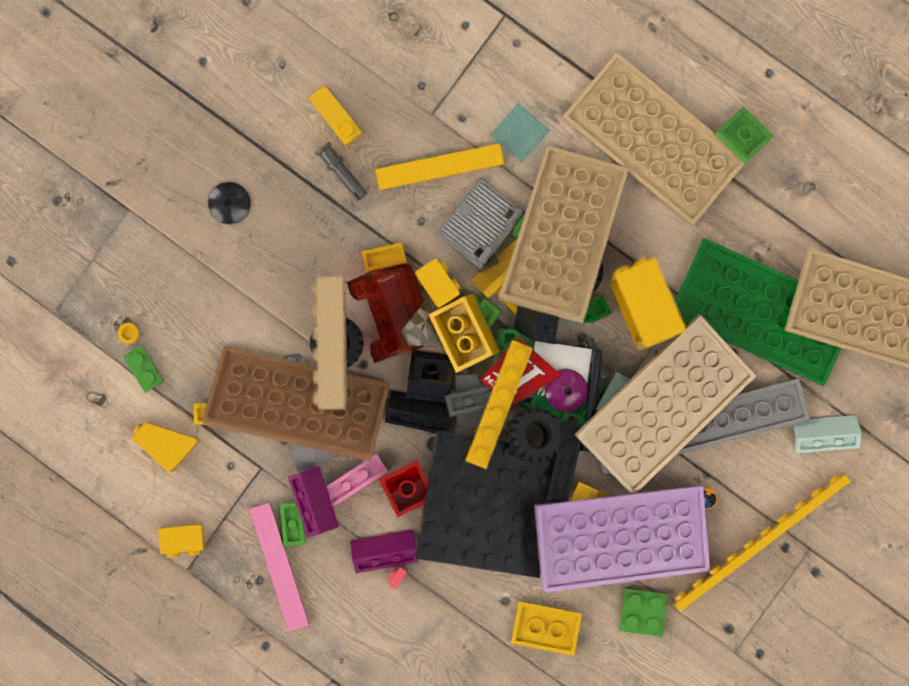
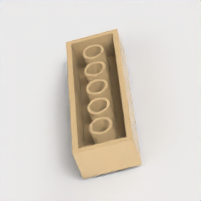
(331, 343)

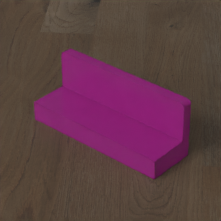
(313, 501)
(383, 551)

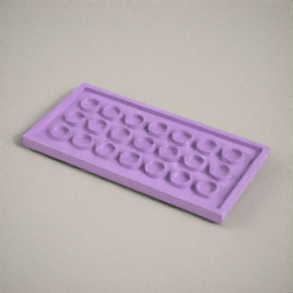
(622, 538)

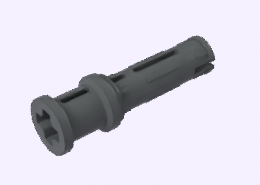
(335, 164)

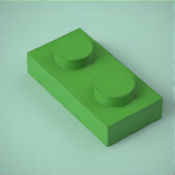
(143, 368)
(292, 525)

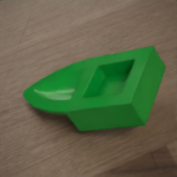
(596, 310)

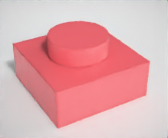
(396, 577)

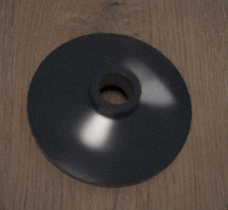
(237, 210)

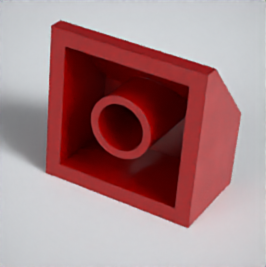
(405, 488)

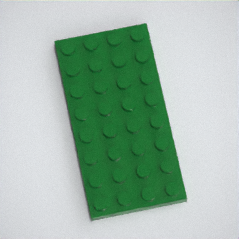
(750, 310)

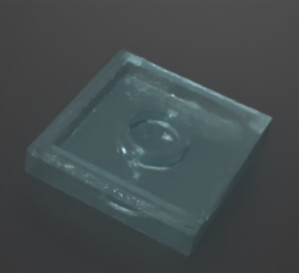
(519, 132)

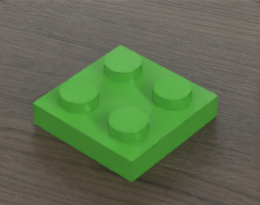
(744, 135)
(643, 612)

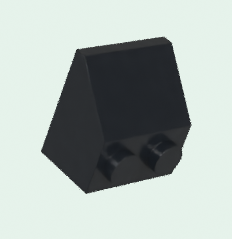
(536, 325)
(429, 376)

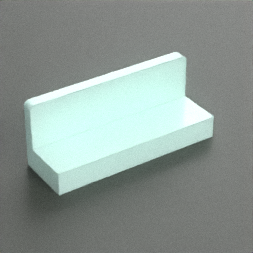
(827, 434)

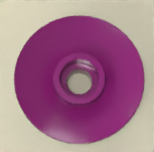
(556, 396)

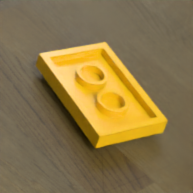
(546, 628)

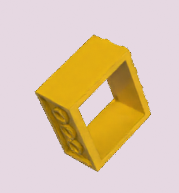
(646, 303)

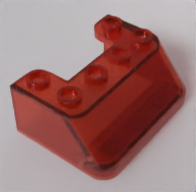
(393, 300)

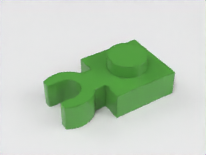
(488, 309)

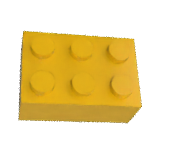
(464, 333)

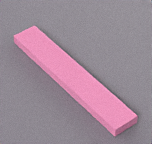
(279, 567)

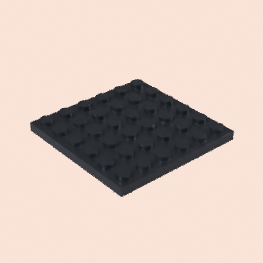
(480, 513)

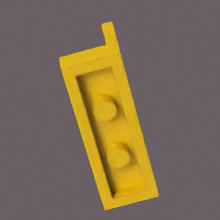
(492, 279)

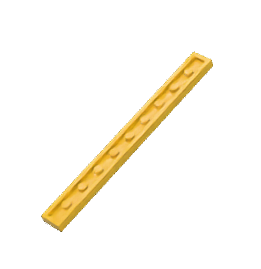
(767, 536)

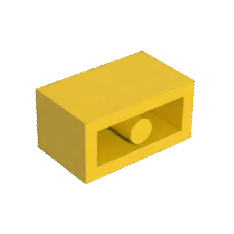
(182, 539)

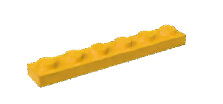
(498, 404)

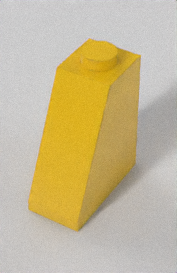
(164, 445)

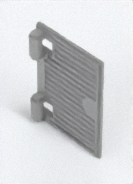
(480, 223)

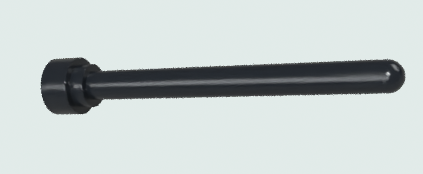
(593, 390)

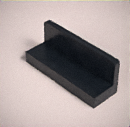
(417, 413)

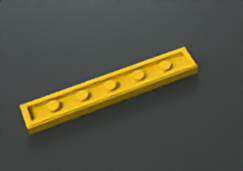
(439, 167)

